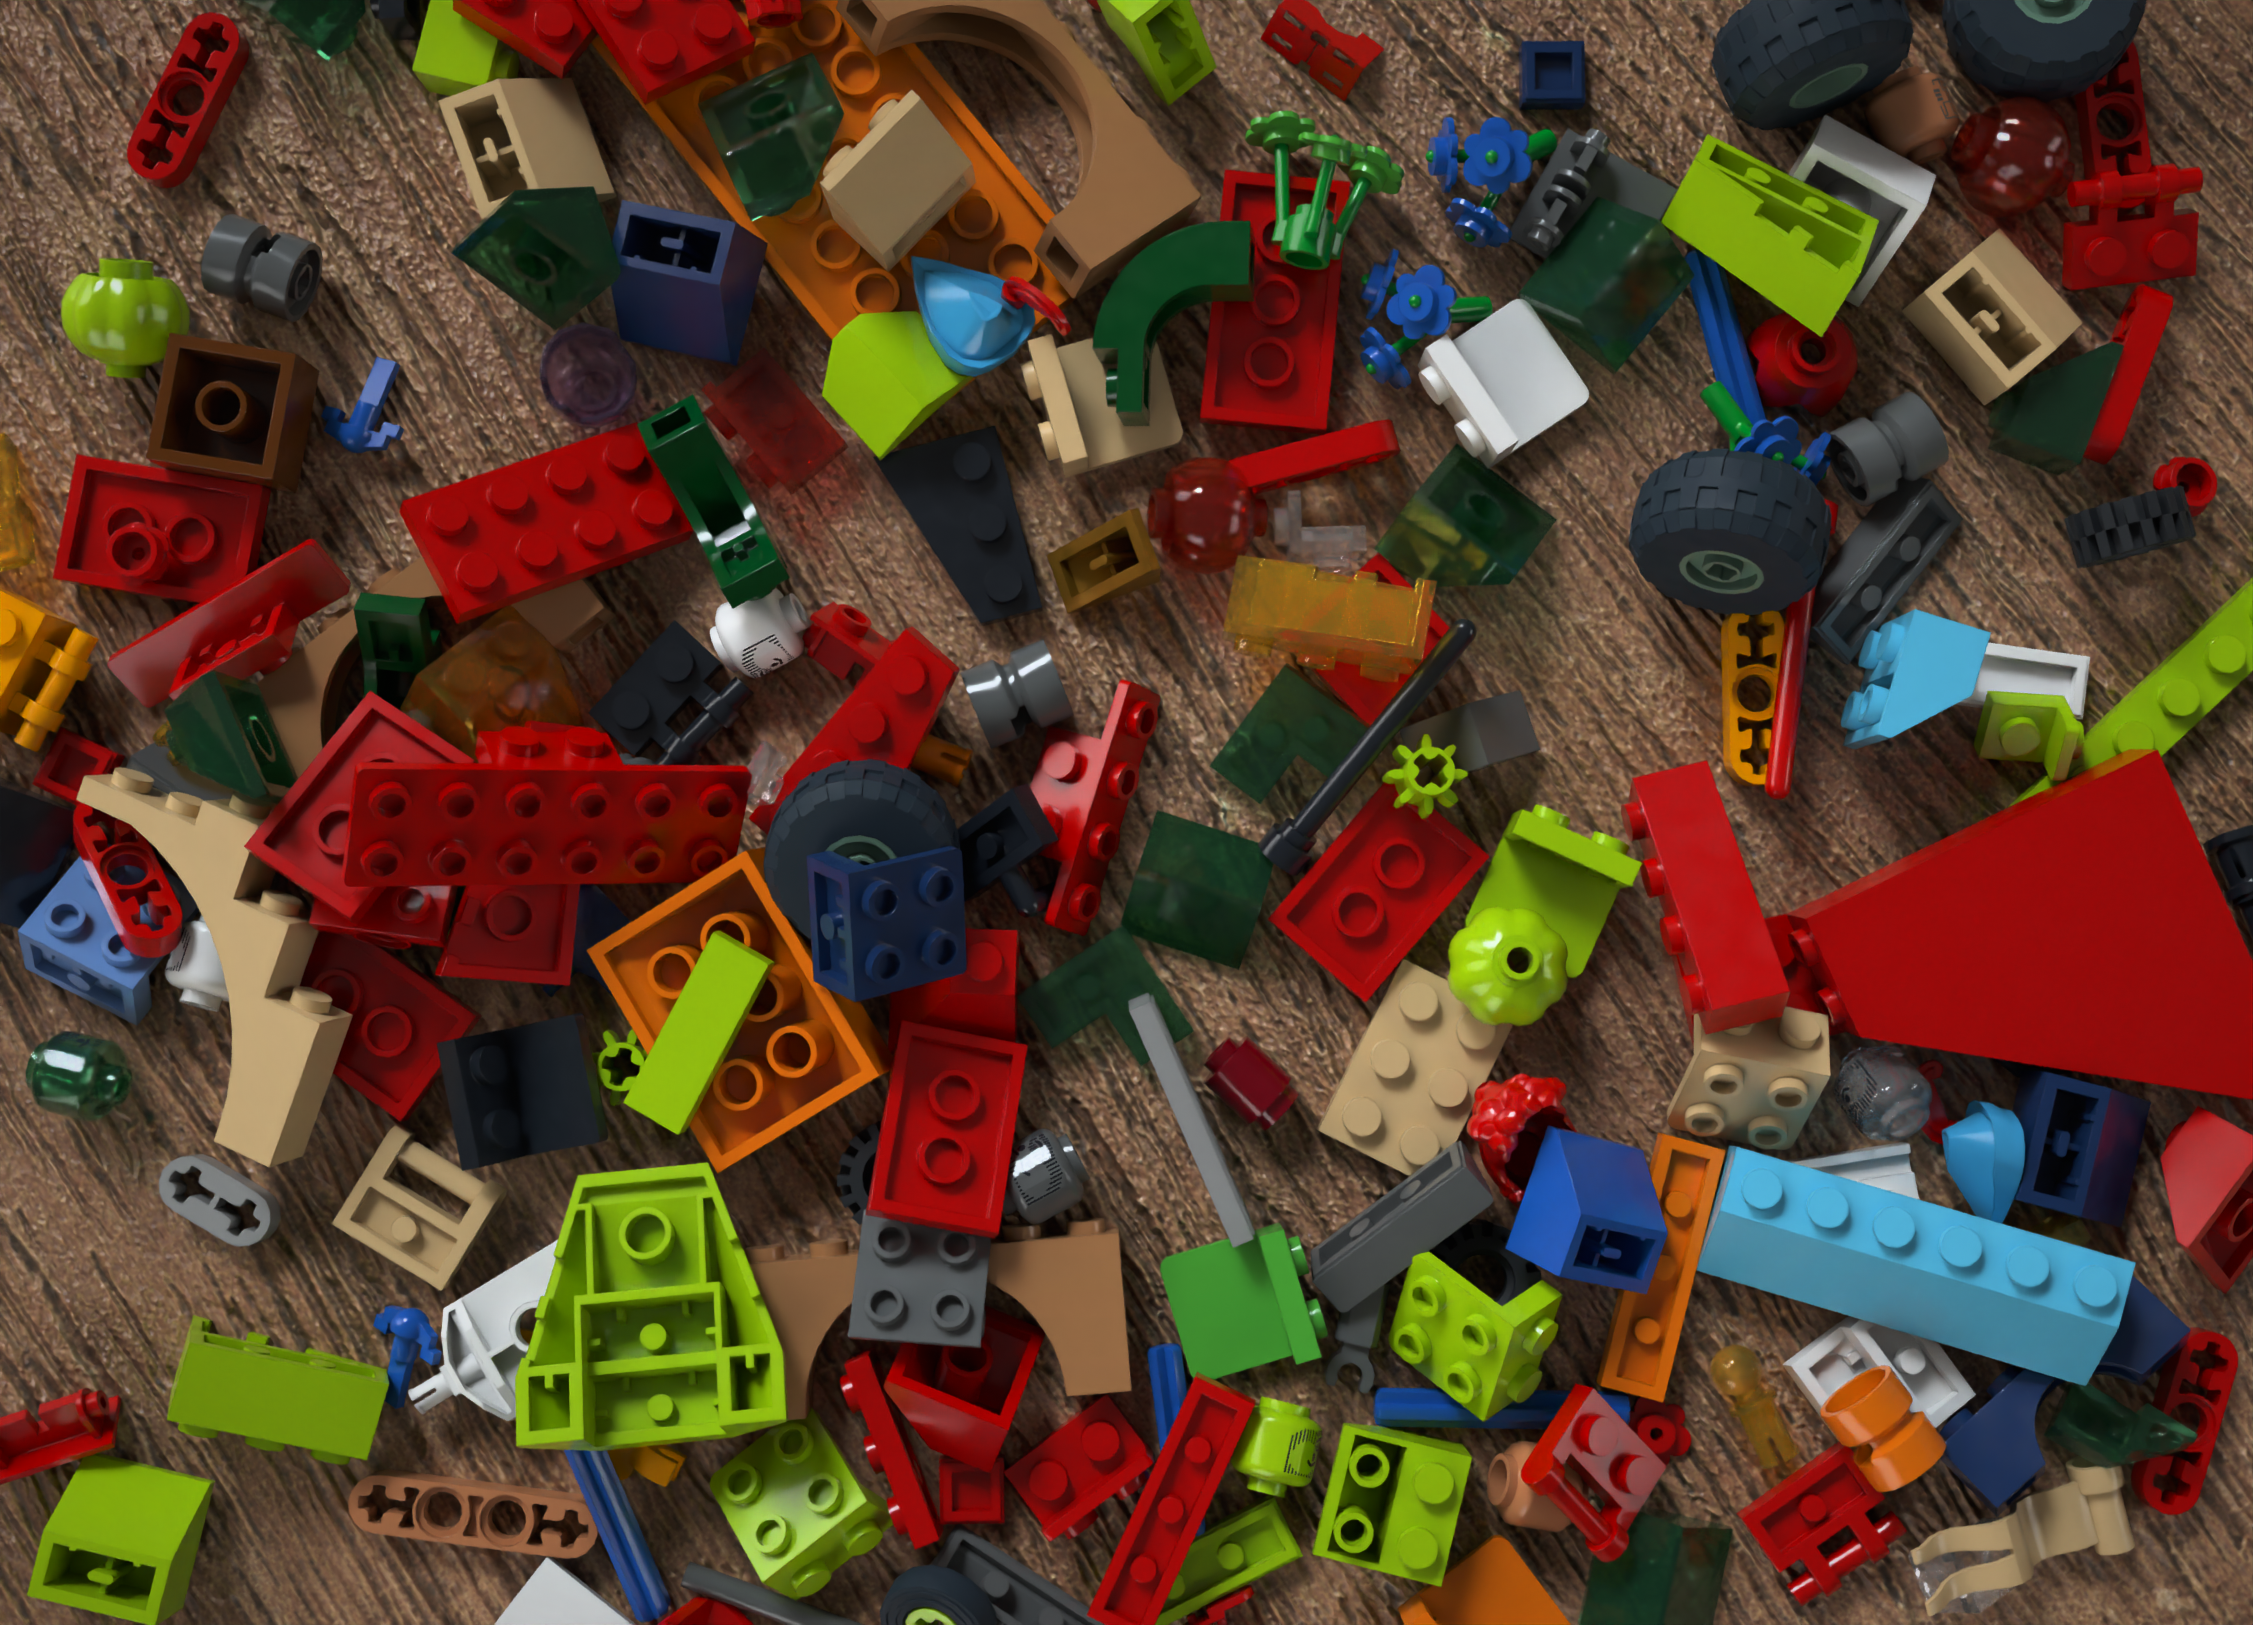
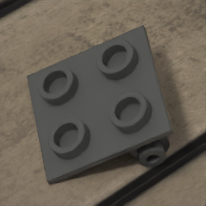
(1573, 180)
(919, 1285)

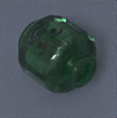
(78, 1075)

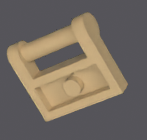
(408, 1225)

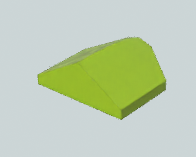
(887, 378)

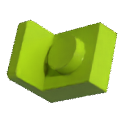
(2030, 730)

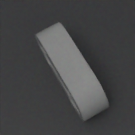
(211, 1212)

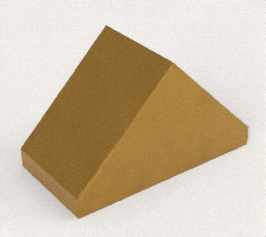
(1105, 563)

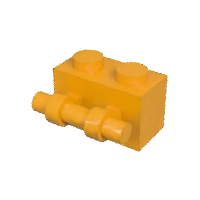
(38, 667)

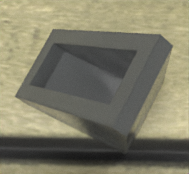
(1481, 730)

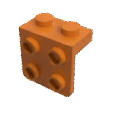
(1485, 1589)

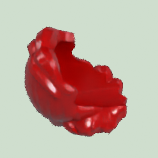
(1511, 1125)

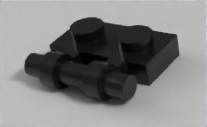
(658, 690)

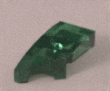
(2112, 1433)

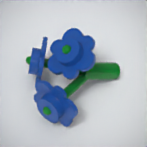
(1488, 158)
(1420, 305)
(1773, 439)

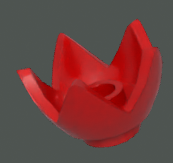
(1787, 378)

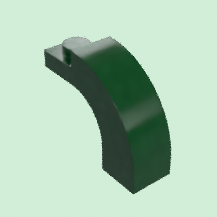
(1164, 279)
(714, 502)
(394, 643)

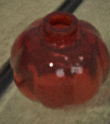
(2012, 157)
(1205, 515)

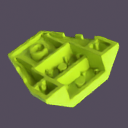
(649, 1322)

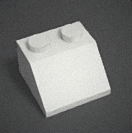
(1871, 181)

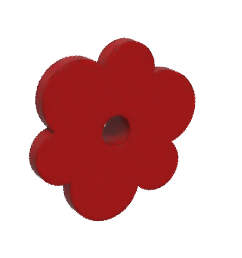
(1672, 1436)

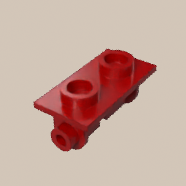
(842, 639)
(68, 1431)

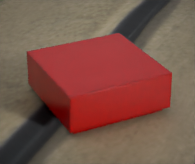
(70, 760)
(970, 1493)

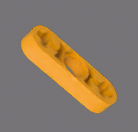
(1738, 647)

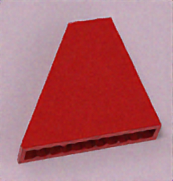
(2050, 940)

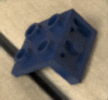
(886, 921)

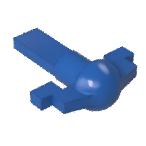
(359, 433)
(410, 1330)

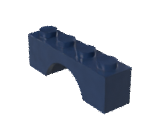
(1998, 1445)

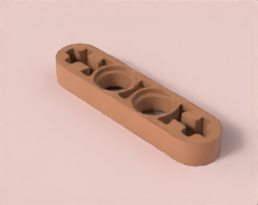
(476, 1522)

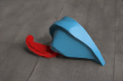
(977, 317)
(1980, 1151)

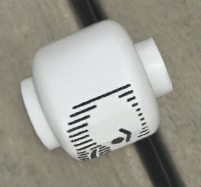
(760, 633)
(197, 968)

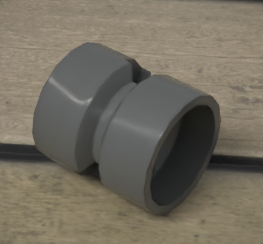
(250, 264)
(1897, 443)
(1017, 694)

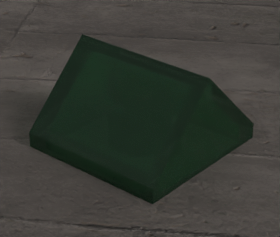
(544, 250)
(1609, 281)
(1197, 890)
(1663, 1576)

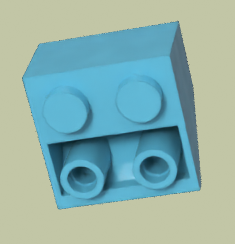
(1911, 673)

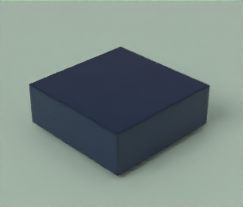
(1551, 75)

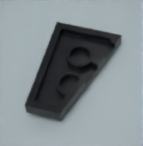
(969, 517)

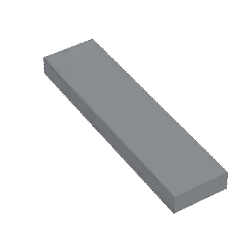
(1192, 1119)

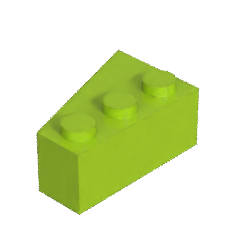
(1772, 231)
(276, 1395)

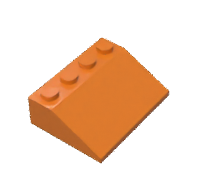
(799, 1041)

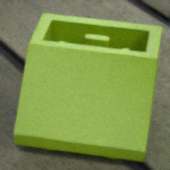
(1393, 1501)
(122, 1540)

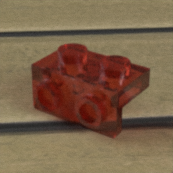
(775, 421)

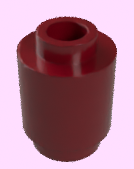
(1249, 1082)

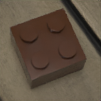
(233, 412)

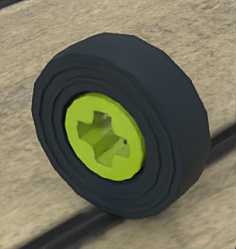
(938, 1594)

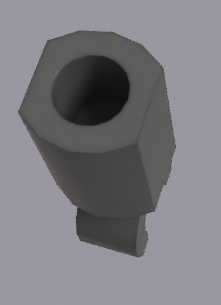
(1358, 1332)

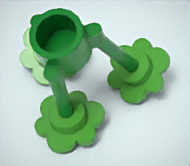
(1309, 236)

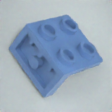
(79, 949)

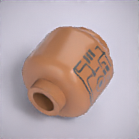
(1912, 115)

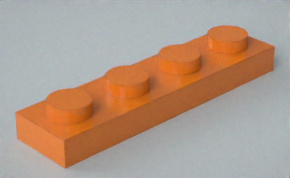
(1649, 1325)

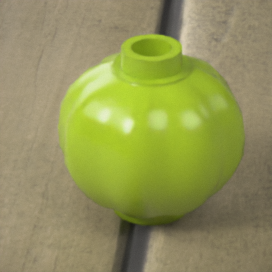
(124, 315)
(1481, 971)

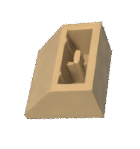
(523, 139)
(896, 180)
(1992, 317)

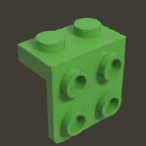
(1242, 1303)

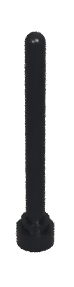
(1292, 842)

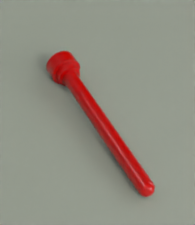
(1790, 689)

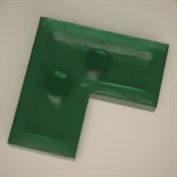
(1287, 722)
(1102, 983)

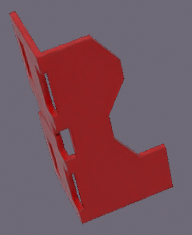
(1359, 50)

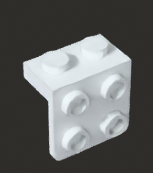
(1502, 381)

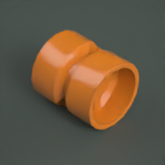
(1888, 1437)

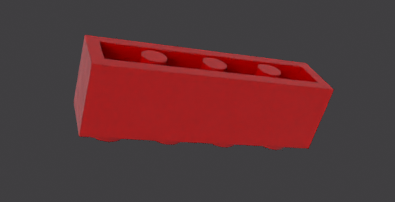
(1705, 898)

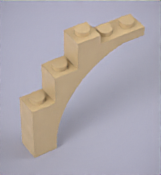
(281, 1031)

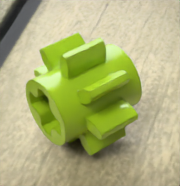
(1438, 788)
(612, 1076)

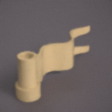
(2036, 1528)

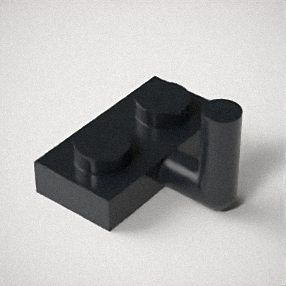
(1002, 841)

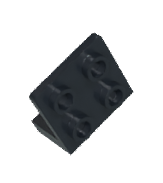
(522, 1091)

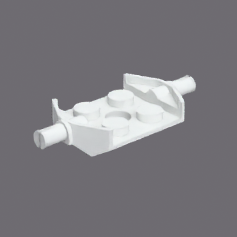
(485, 1339)

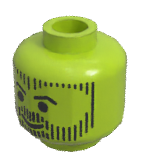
(1278, 1447)

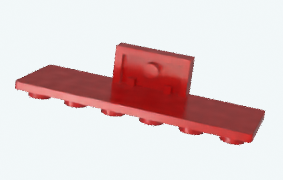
(541, 815)

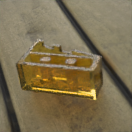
(1328, 617)

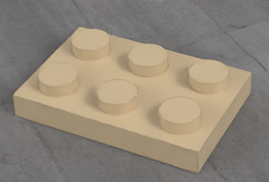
(1413, 1073)

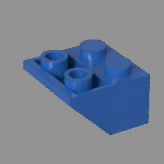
(1590, 1212)

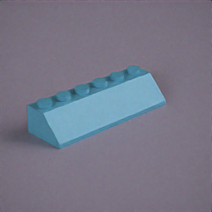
(1914, 1266)

